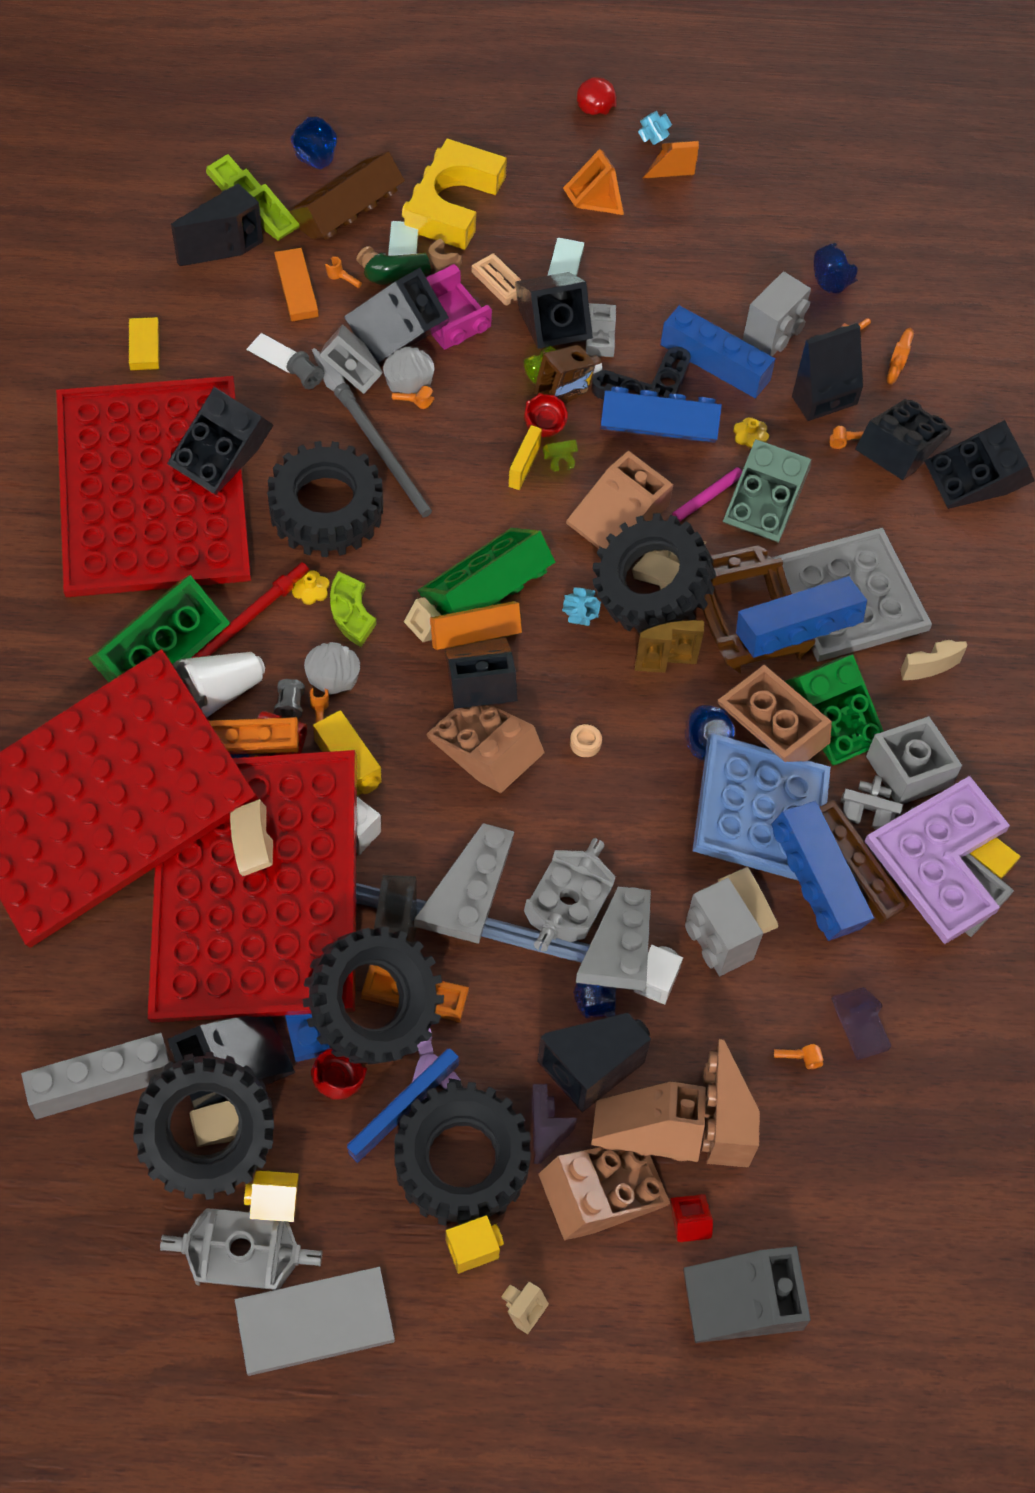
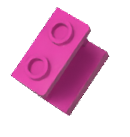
(464, 312)

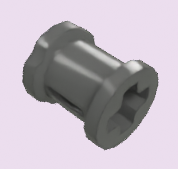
(305, 370)
(289, 698)

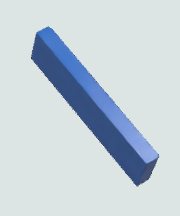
(392, 1114)

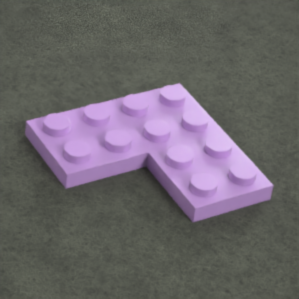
(926, 852)

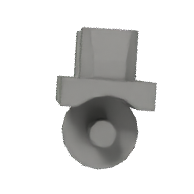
(884, 809)

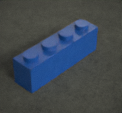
(718, 351)
(661, 416)
(801, 616)
(821, 871)

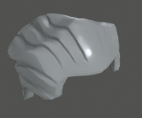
(408, 370)
(332, 667)

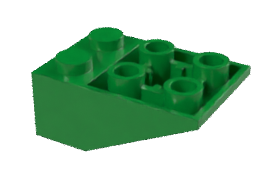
(844, 699)

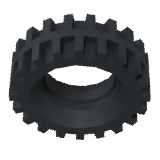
(332, 529)
(675, 600)
(415, 989)
(462, 1108)
(203, 1172)

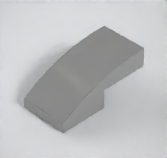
(603, 330)

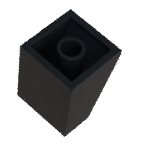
(555, 309)
(594, 1056)

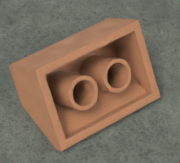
(778, 716)

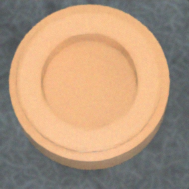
(585, 740)

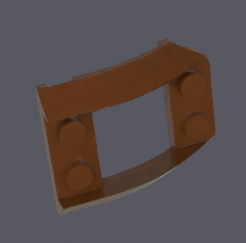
(737, 566)

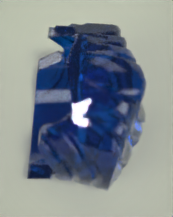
(314, 142)
(833, 270)
(703, 722)
(595, 1000)

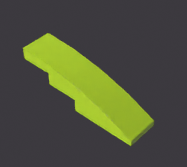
(274, 216)

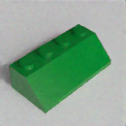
(490, 572)
(176, 623)

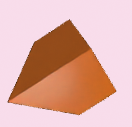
(674, 160)
(596, 186)

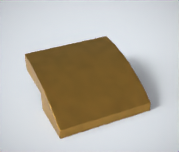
(669, 643)

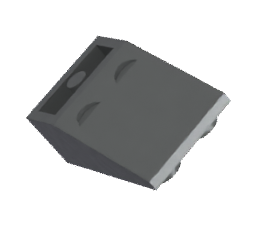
(747, 1295)

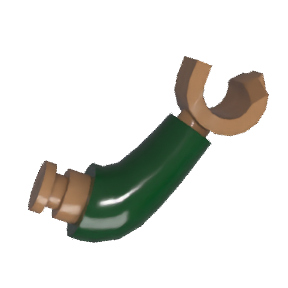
(387, 269)

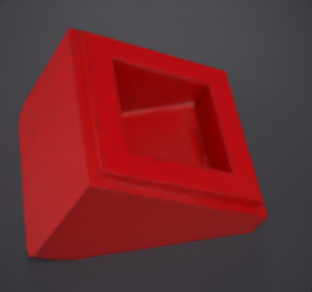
(691, 1218)

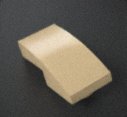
(655, 569)
(942, 658)
(250, 840)
(753, 898)
(214, 1124)

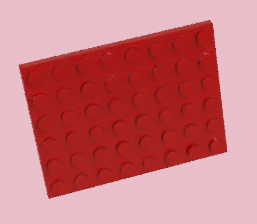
(128, 512)
(108, 796)
(248, 941)

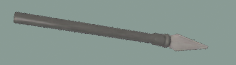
(342, 391)

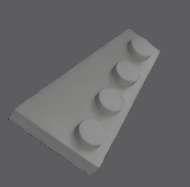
(467, 891)
(621, 943)

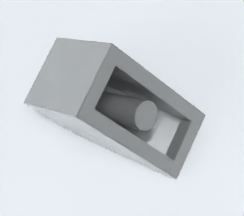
(351, 359)

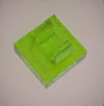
(561, 450)

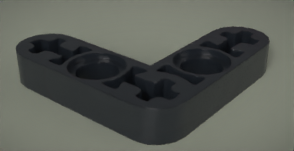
(664, 371)

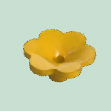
(749, 430)
(311, 588)

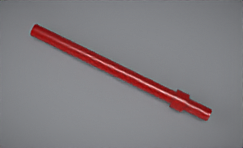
(281, 587)

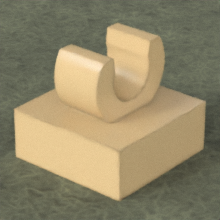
(419, 618)
(525, 1306)

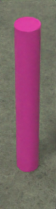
(708, 494)

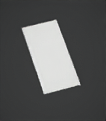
(271, 351)

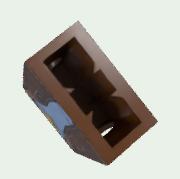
(566, 373)

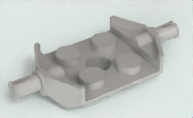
(574, 876)
(264, 1266)

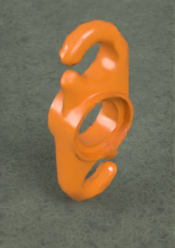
(900, 355)

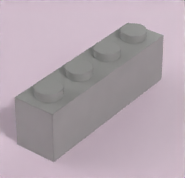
(94, 1076)

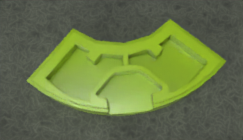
(348, 608)

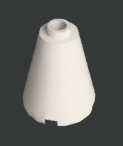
(219, 678)

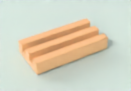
(494, 280)

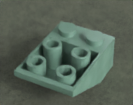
(767, 490)

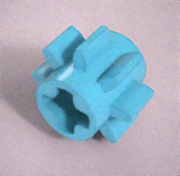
(654, 127)
(581, 606)

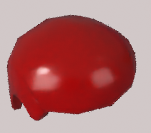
(596, 96)
(546, 413)
(337, 1076)

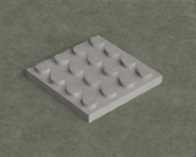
(873, 566)

